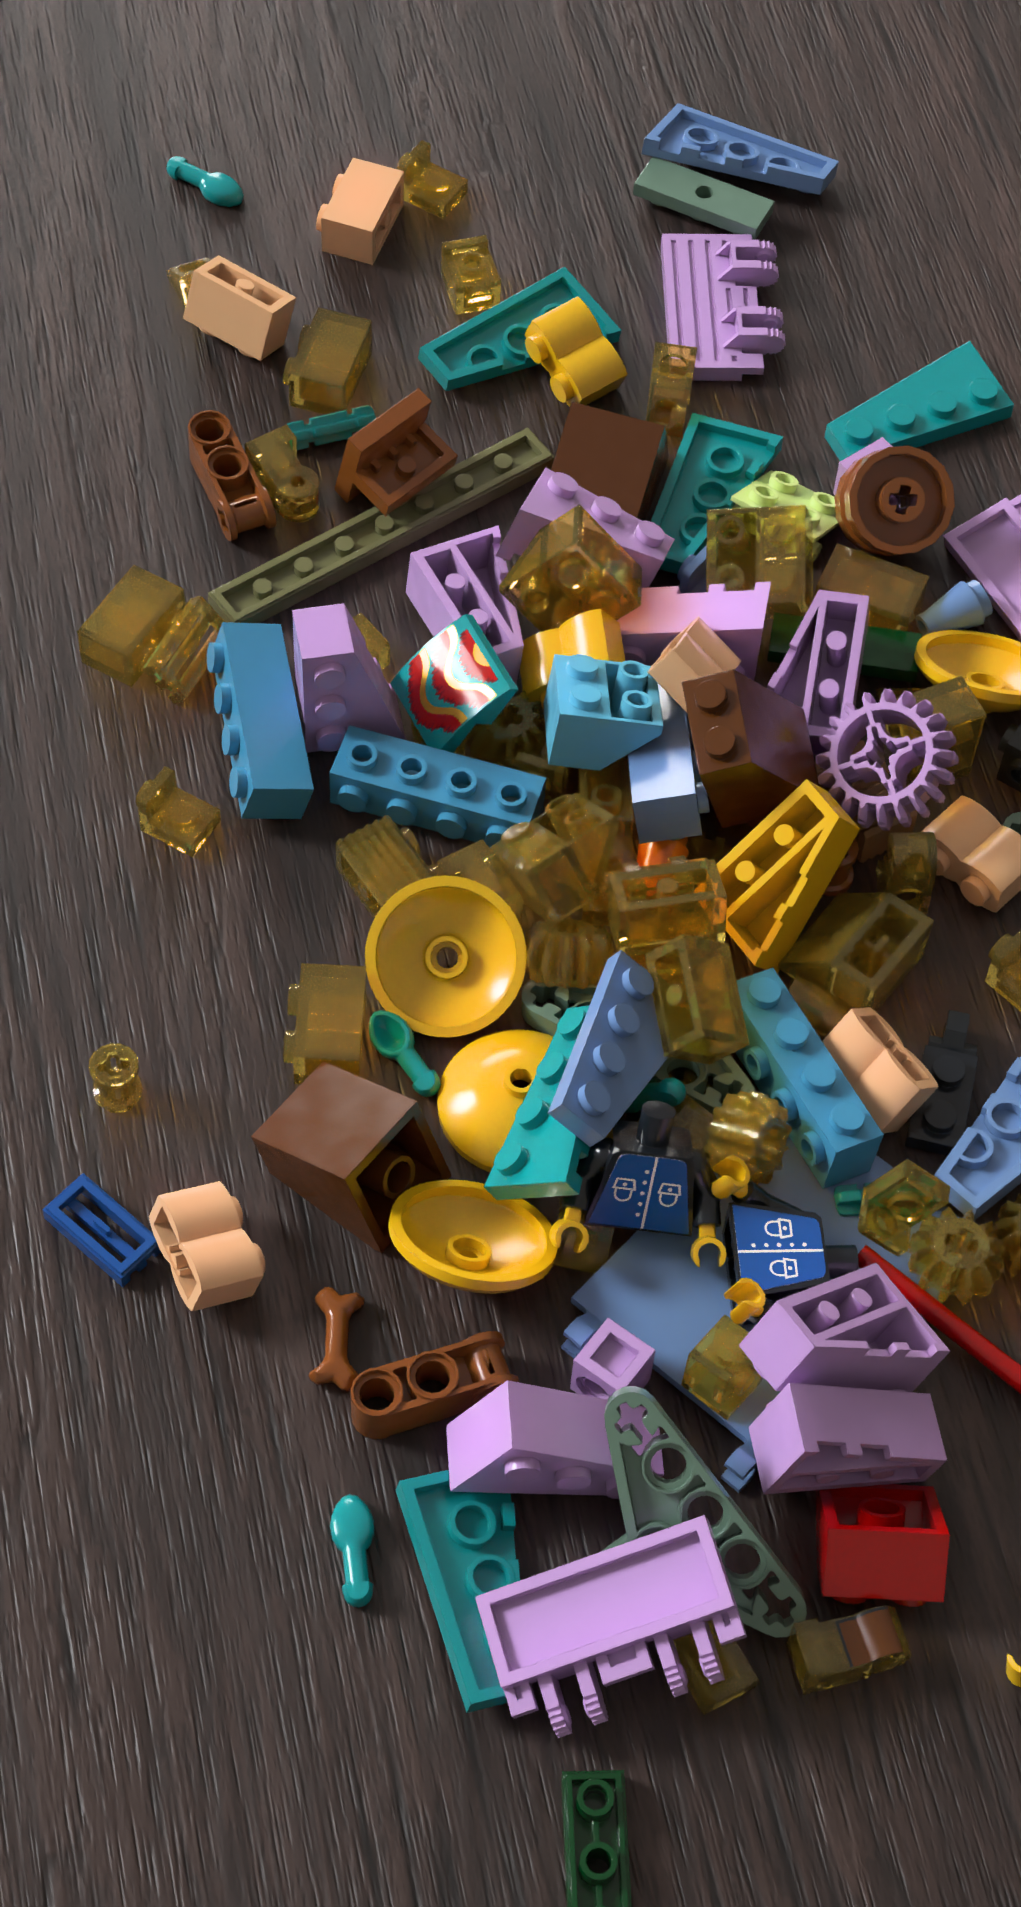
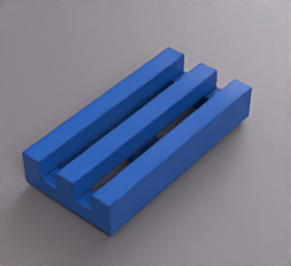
(100, 1256)

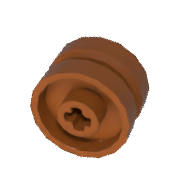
(922, 495)

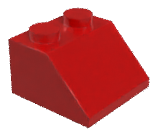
(881, 1544)

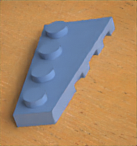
(728, 148)
(612, 1054)
(988, 1154)

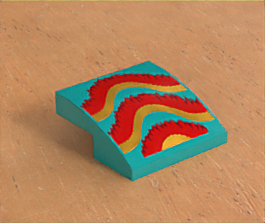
(454, 684)

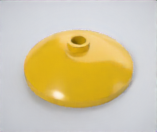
(983, 659)
(437, 916)
(478, 1094)
(470, 1238)

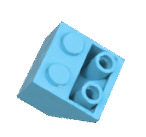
(599, 711)

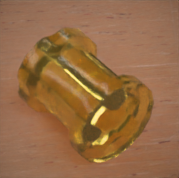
(125, 1072)

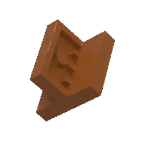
(394, 456)

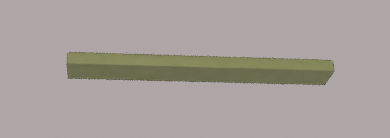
(373, 536)

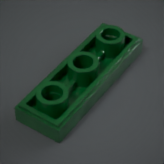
(886, 651)
(595, 1829)

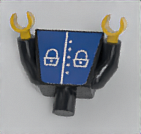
(645, 1181)
(771, 1245)

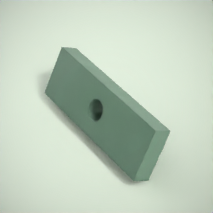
(703, 197)

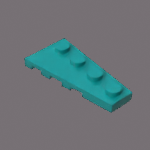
(495, 339)
(928, 406)
(708, 469)
(539, 1151)
(463, 1552)

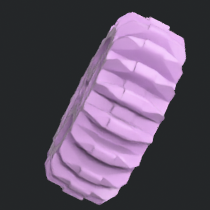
(844, 768)

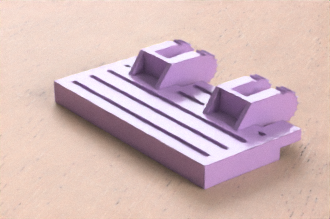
(714, 302)
(991, 554)
(606, 1614)

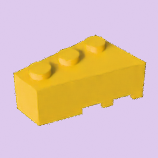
(783, 871)

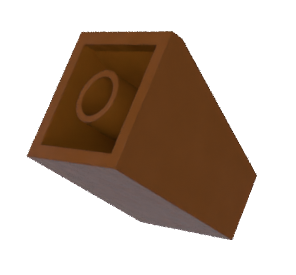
(613, 456)
(746, 745)
(350, 1149)

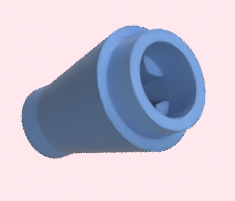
(958, 609)

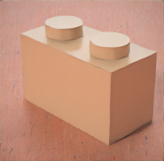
(361, 210)
(239, 308)

